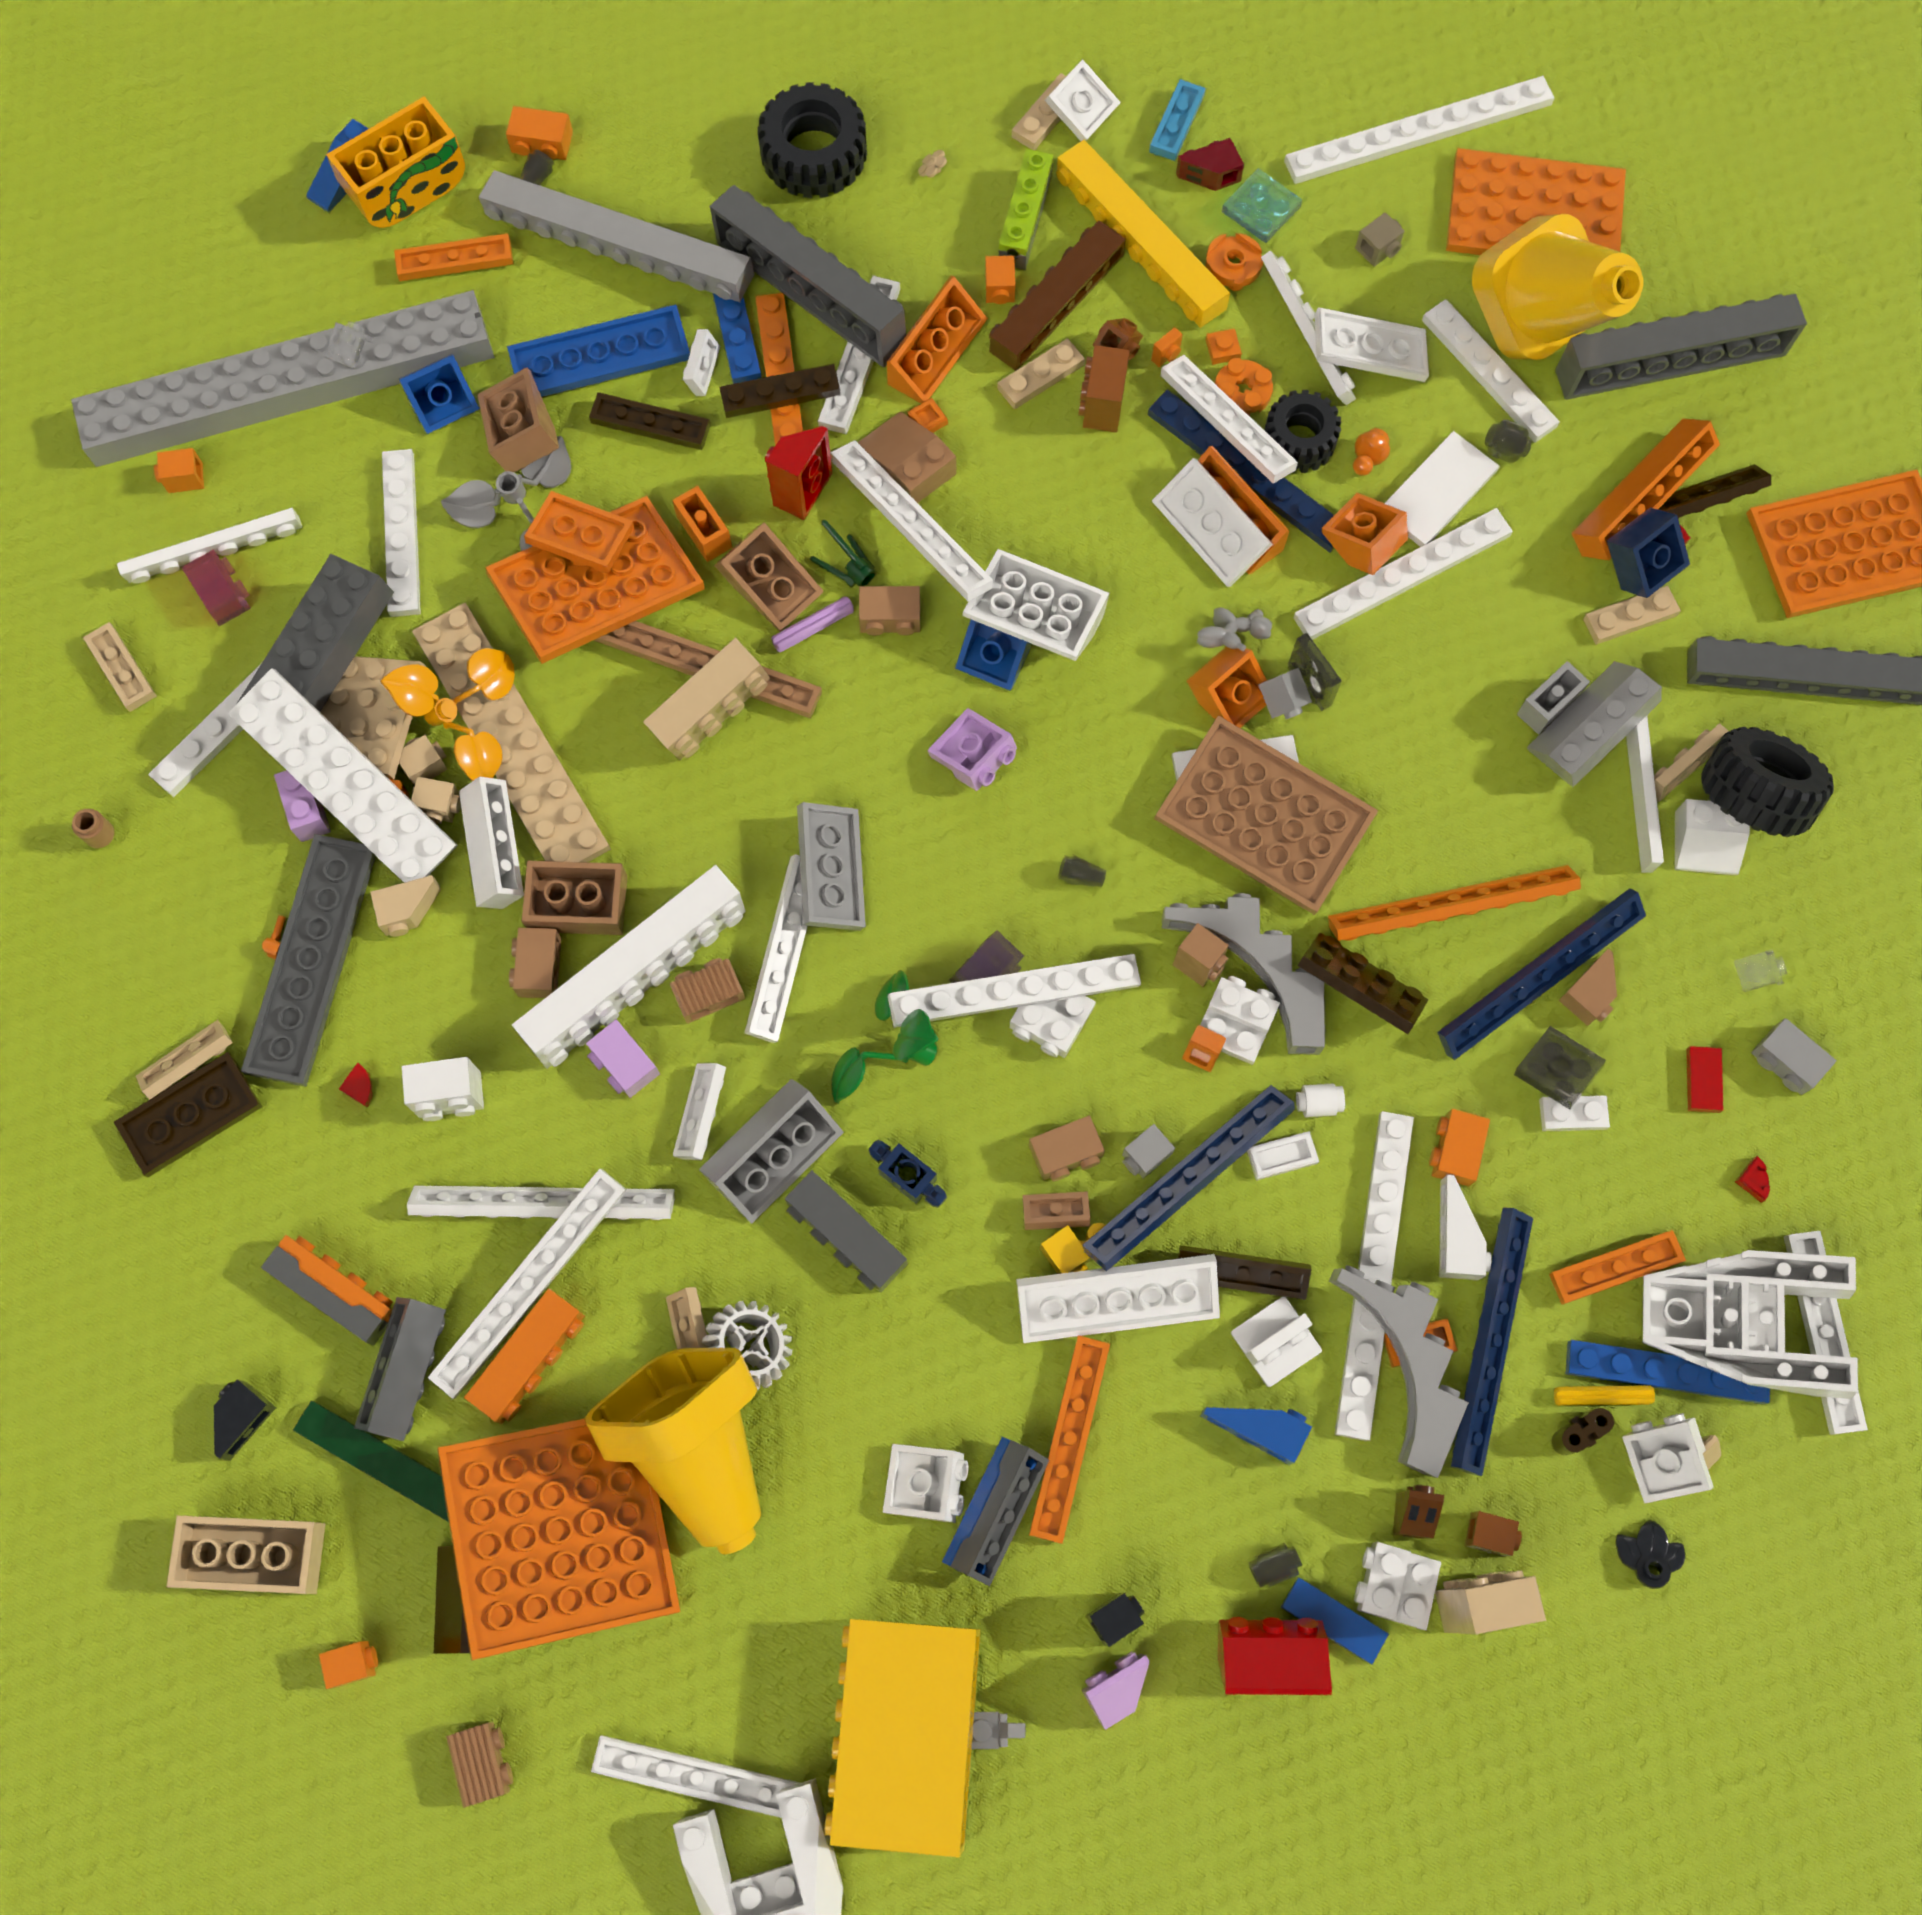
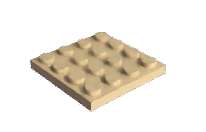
(368, 714)

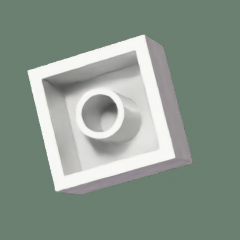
(443, 1088)

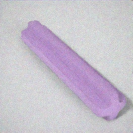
(812, 624)

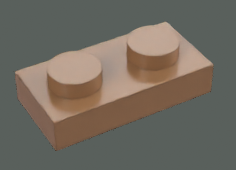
(1056, 1210)

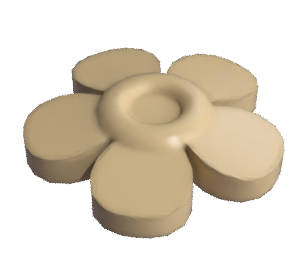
(932, 164)

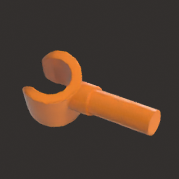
(272, 944)

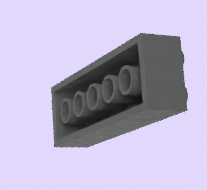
(326, 630)

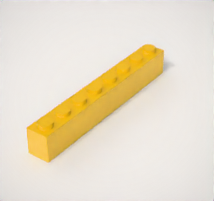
(1145, 234)

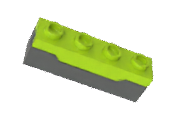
(1026, 206)

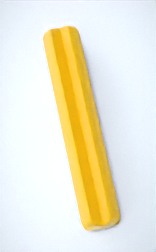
(1604, 1395)

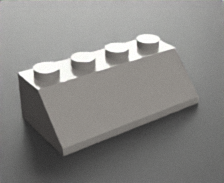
(1596, 721)
(771, 1150)

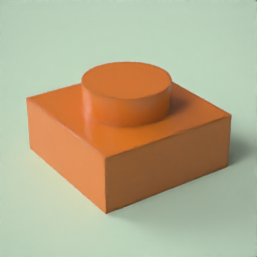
(1223, 346)
(1167, 347)

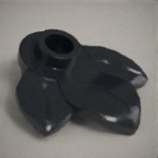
(1648, 1549)

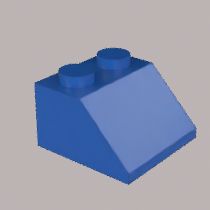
(992, 655)

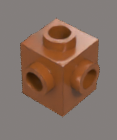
(1121, 335)

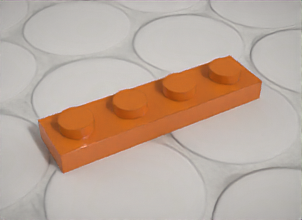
(453, 257)
(1617, 1267)

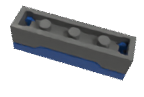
(995, 1511)

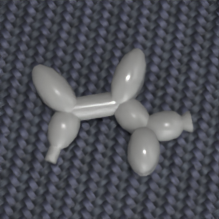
(1227, 625)

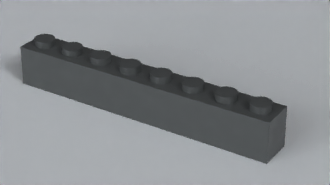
(1805, 670)

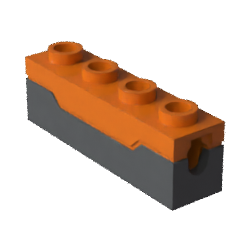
(329, 1289)

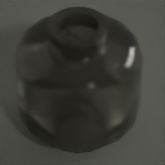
(1508, 441)

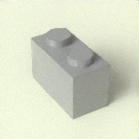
(1553, 697)
(1793, 1057)

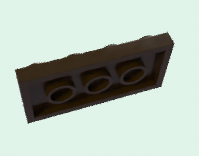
(1363, 982)
(187, 1114)

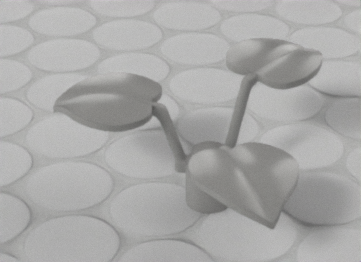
(474, 500)

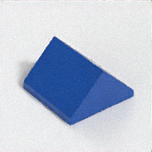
(439, 394)

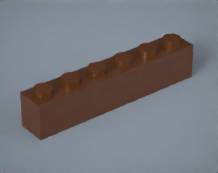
(1056, 295)

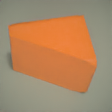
(1204, 1048)

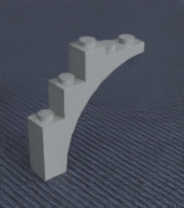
(1271, 959)
(1432, 1411)

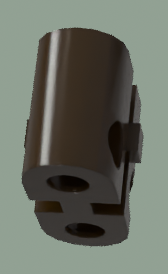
(1582, 1431)

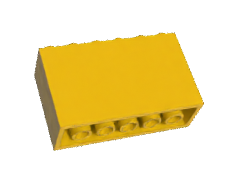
(904, 1738)

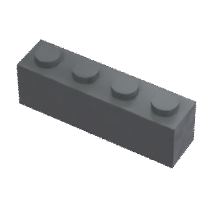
(845, 1231)
(400, 1368)

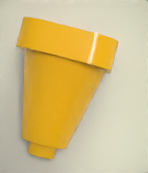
(1551, 286)
(688, 1440)

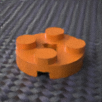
(1232, 274)
(1249, 373)

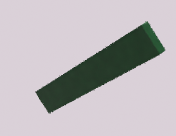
(373, 1457)

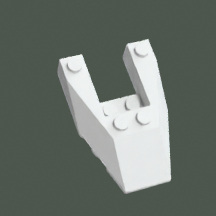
(1733, 1318)
(800, 1888)

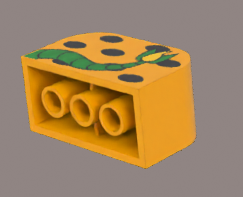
(399, 164)

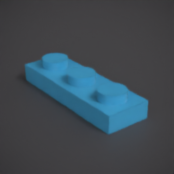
(1177, 120)

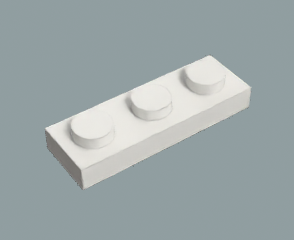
(699, 1111)

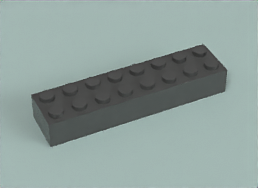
(809, 275)
(1680, 346)

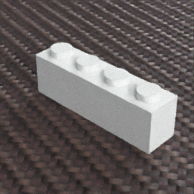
(491, 843)

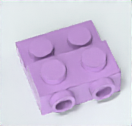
(974, 749)

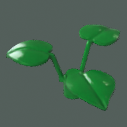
(913, 1042)

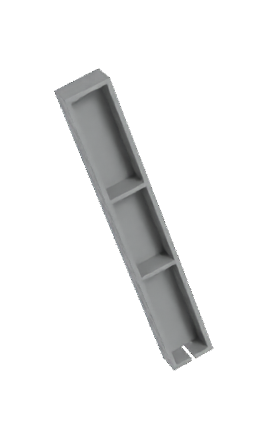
(275, 380)

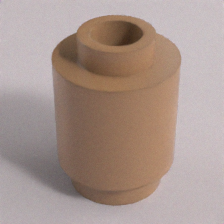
(92, 828)

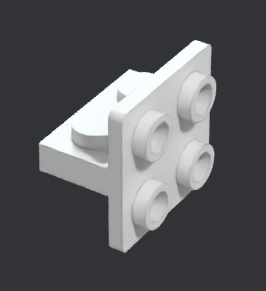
(1276, 1341)

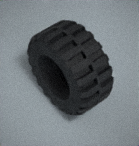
(812, 110)
(1767, 781)

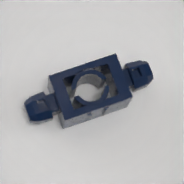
(881, 1153)

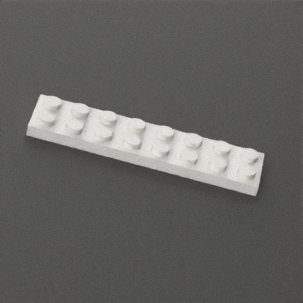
(342, 778)

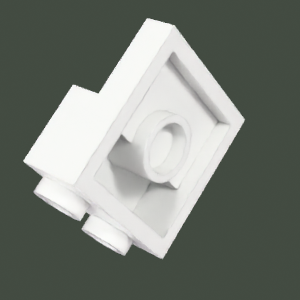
(1240, 1017)
(1052, 1023)
(1668, 1458)
(925, 1483)
(1397, 1585)

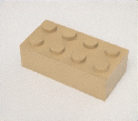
(707, 700)
(246, 1555)
(1489, 1602)

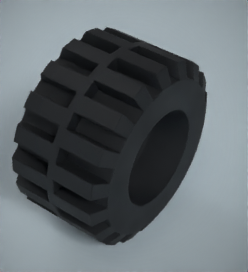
(1312, 413)

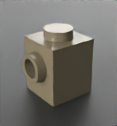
(1380, 239)

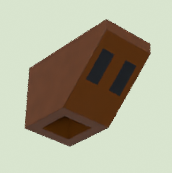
(1417, 1512)

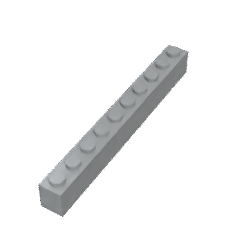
(617, 236)

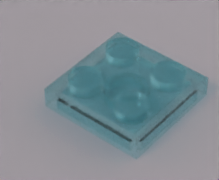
(1261, 205)

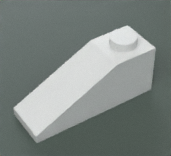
(1461, 1240)

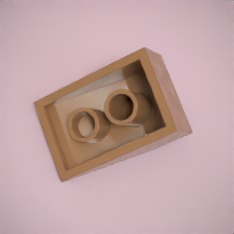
(517, 422)
(911, 455)
(769, 577)

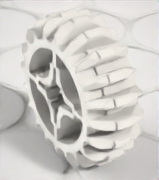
(737, 1336)

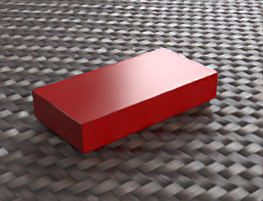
(1704, 1079)

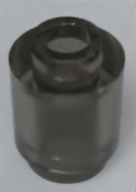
(1275, 1565)

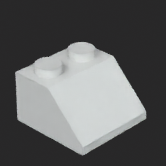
(1708, 839)

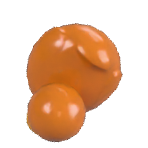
(1371, 450)

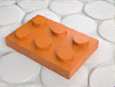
(579, 532)

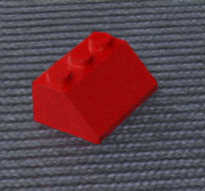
(799, 470)
(1274, 1657)

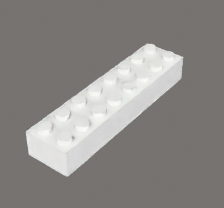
(631, 967)

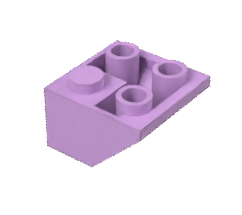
(1118, 1692)

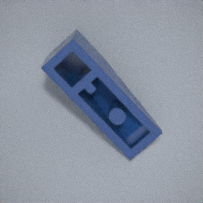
(325, 189)
(1269, 1430)

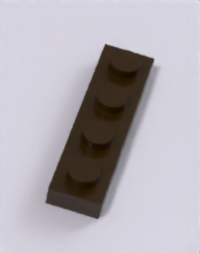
(780, 390)
(649, 421)
(1717, 491)
(1256, 1273)

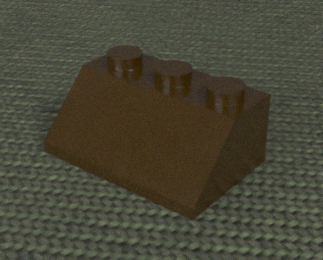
(450, 1627)

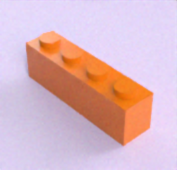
(524, 1357)

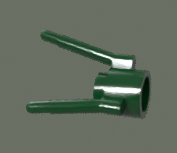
(859, 568)

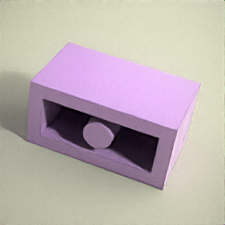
(302, 809)
(622, 1058)

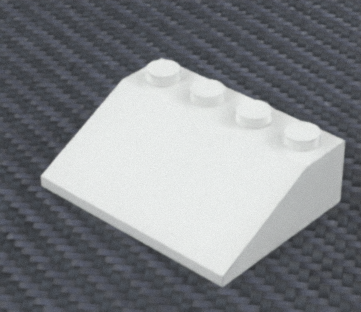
(1039, 605)

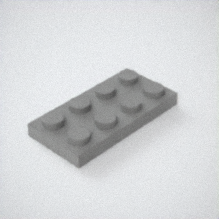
(831, 866)

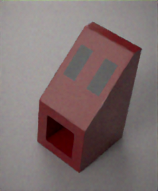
(1212, 166)

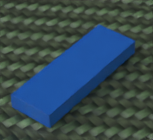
(1340, 1622)

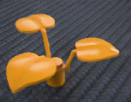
(414, 691)

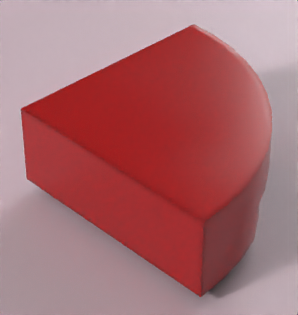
(358, 1085)
(1755, 1179)

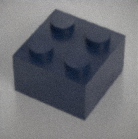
(1648, 552)

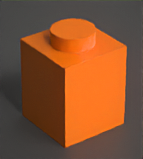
(1000, 279)
(179, 470)
(348, 1664)

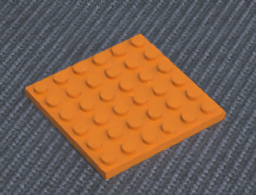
(552, 1539)

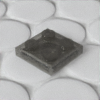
(1316, 672)
(1560, 1067)

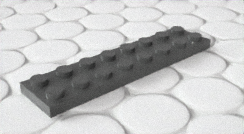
(309, 961)

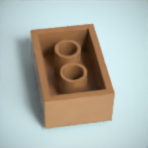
(575, 897)

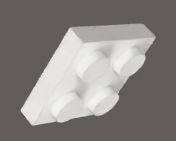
(1082, 101)

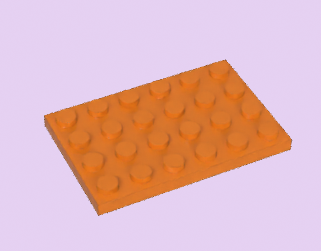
(1504, 191)
(1843, 543)
(572, 604)

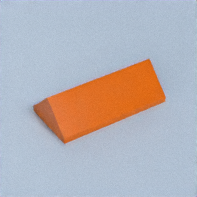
(935, 342)
(1248, 502)

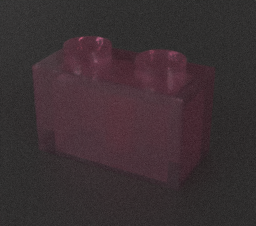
(216, 587)

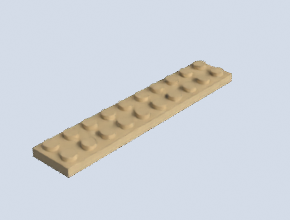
(531, 769)

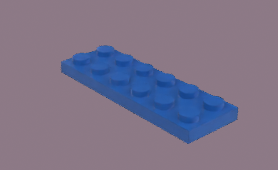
(603, 351)

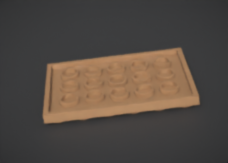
(1266, 815)

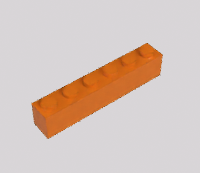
(1647, 485)

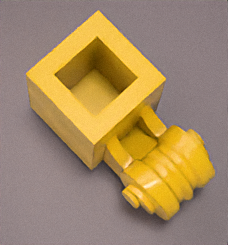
(1066, 1251)

